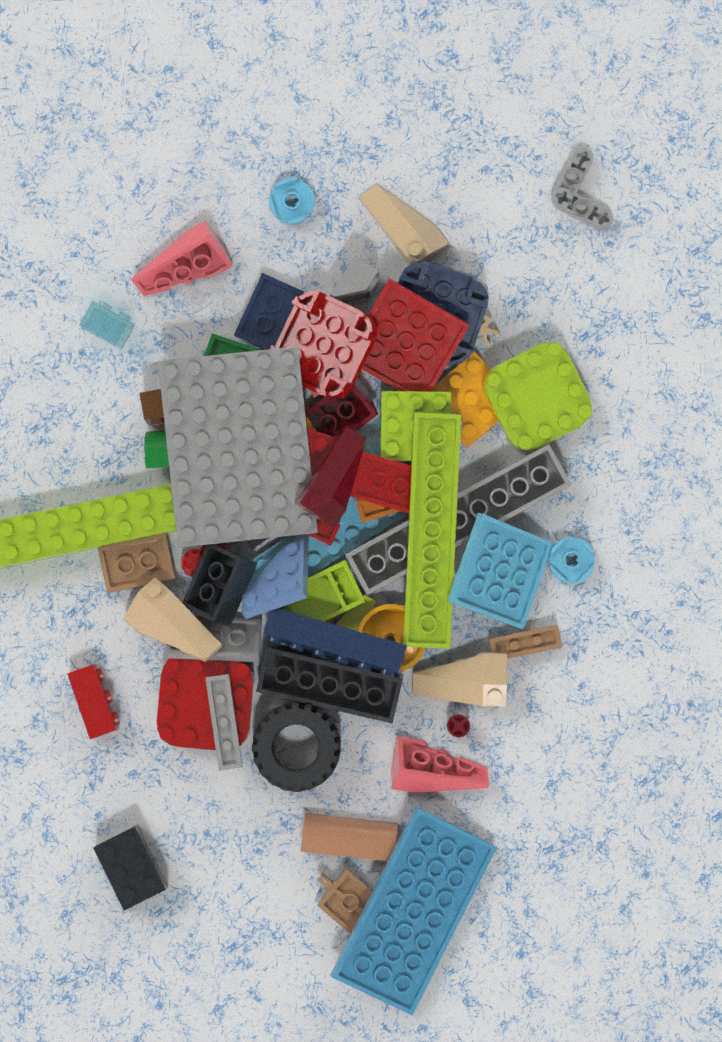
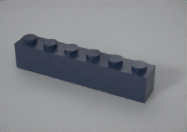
(335, 641)

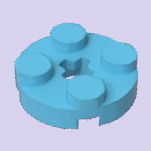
(297, 189)
(585, 559)

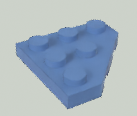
(280, 582)

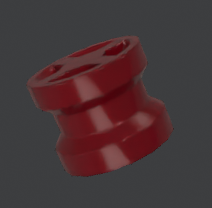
(460, 728)

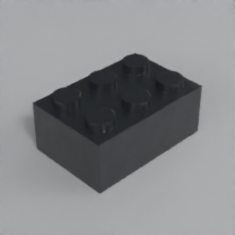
(219, 584)
(130, 867)

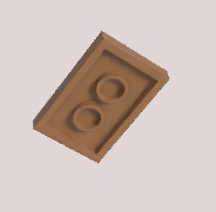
(136, 563)

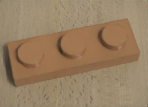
(527, 642)

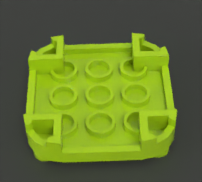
(537, 396)

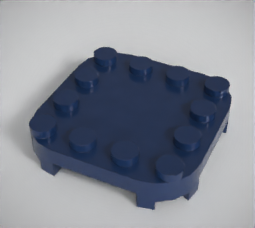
(453, 291)

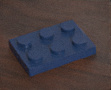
(267, 312)

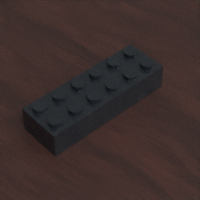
(328, 683)

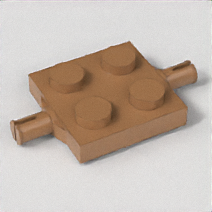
(344, 899)

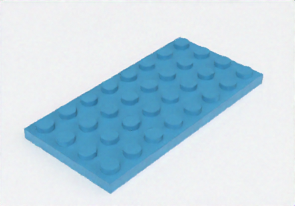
(413, 911)

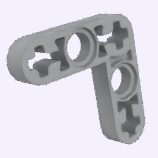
(571, 192)

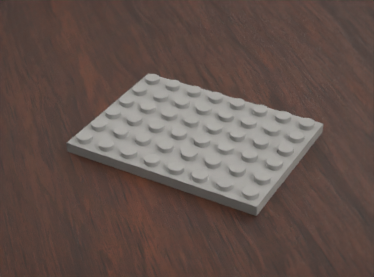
(236, 446)

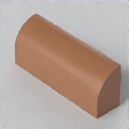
(348, 837)

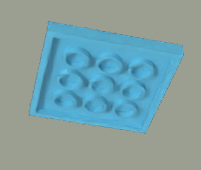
(500, 571)

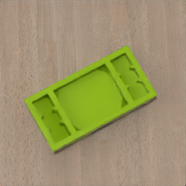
(329, 594)

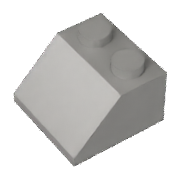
(356, 281)

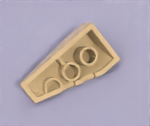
(405, 228)
(165, 618)
(470, 681)

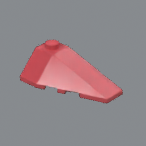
(188, 258)
(427, 770)

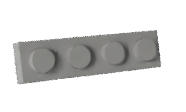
(224, 722)

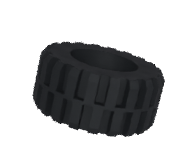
(281, 775)

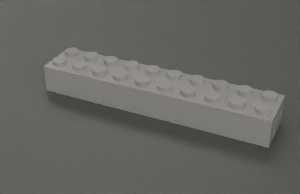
(496, 496)

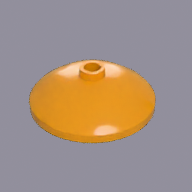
(388, 622)

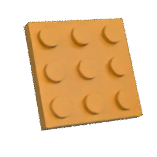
(467, 398)

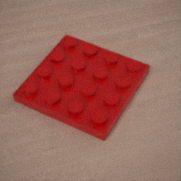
(411, 339)

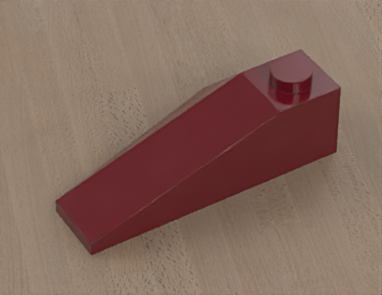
(354, 411)
(332, 483)

